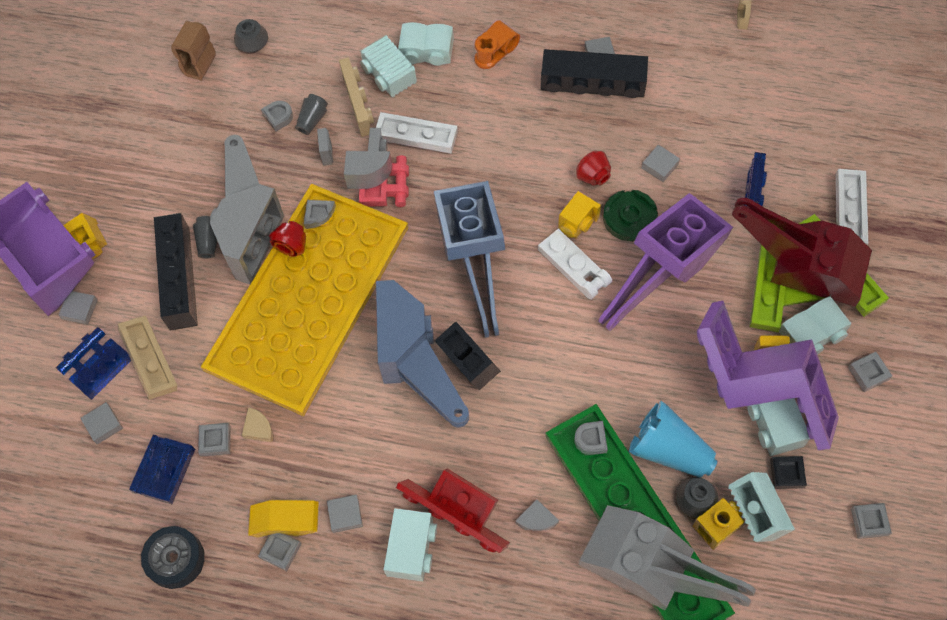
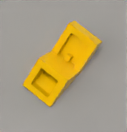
(283, 517)

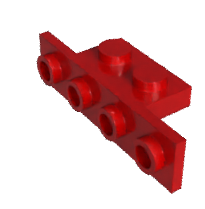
(460, 504)

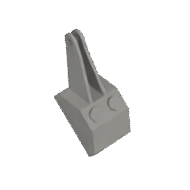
(245, 214)
(652, 560)

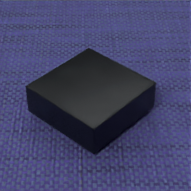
(788, 472)

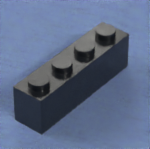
(594, 73)
(175, 272)

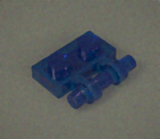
(99, 368)

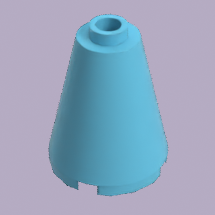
(672, 443)

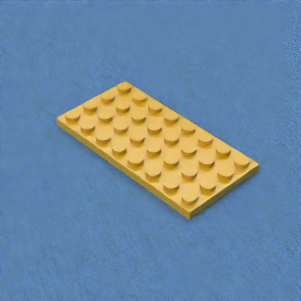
(305, 305)

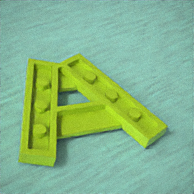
(771, 297)

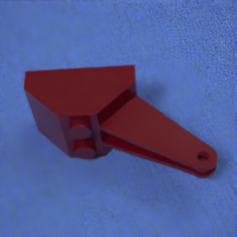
(811, 255)

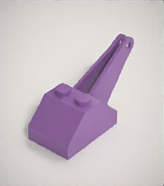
(677, 240)

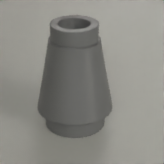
(311, 113)
(204, 237)

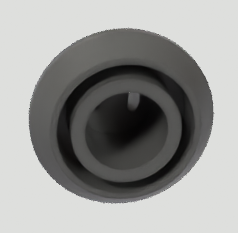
(250, 36)
(696, 496)

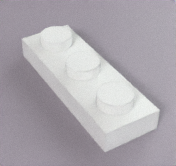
(417, 132)
(852, 201)

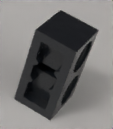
(467, 356)

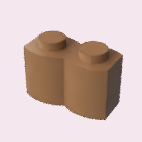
(193, 50)

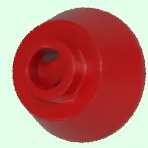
(594, 168)
(289, 239)

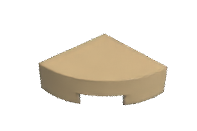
(743, 14)
(257, 427)

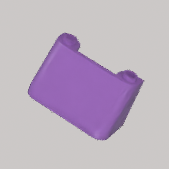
(40, 248)

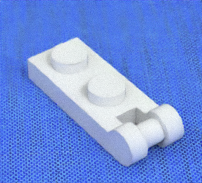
(574, 264)

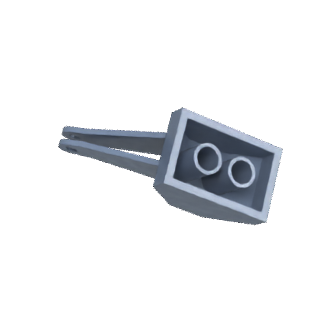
(470, 229)
(406, 352)

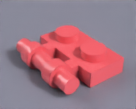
(400, 191)

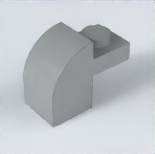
(368, 167)

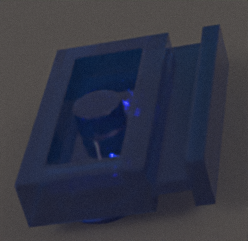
(756, 178)
(162, 469)

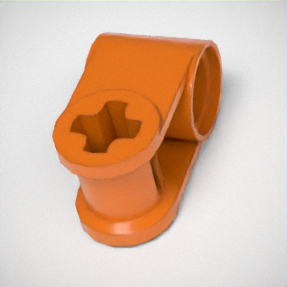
(495, 44)

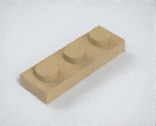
(357, 96)
(147, 357)

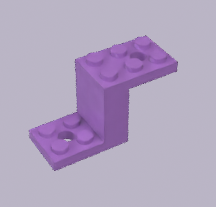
(768, 374)

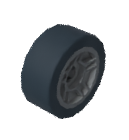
(156, 557)

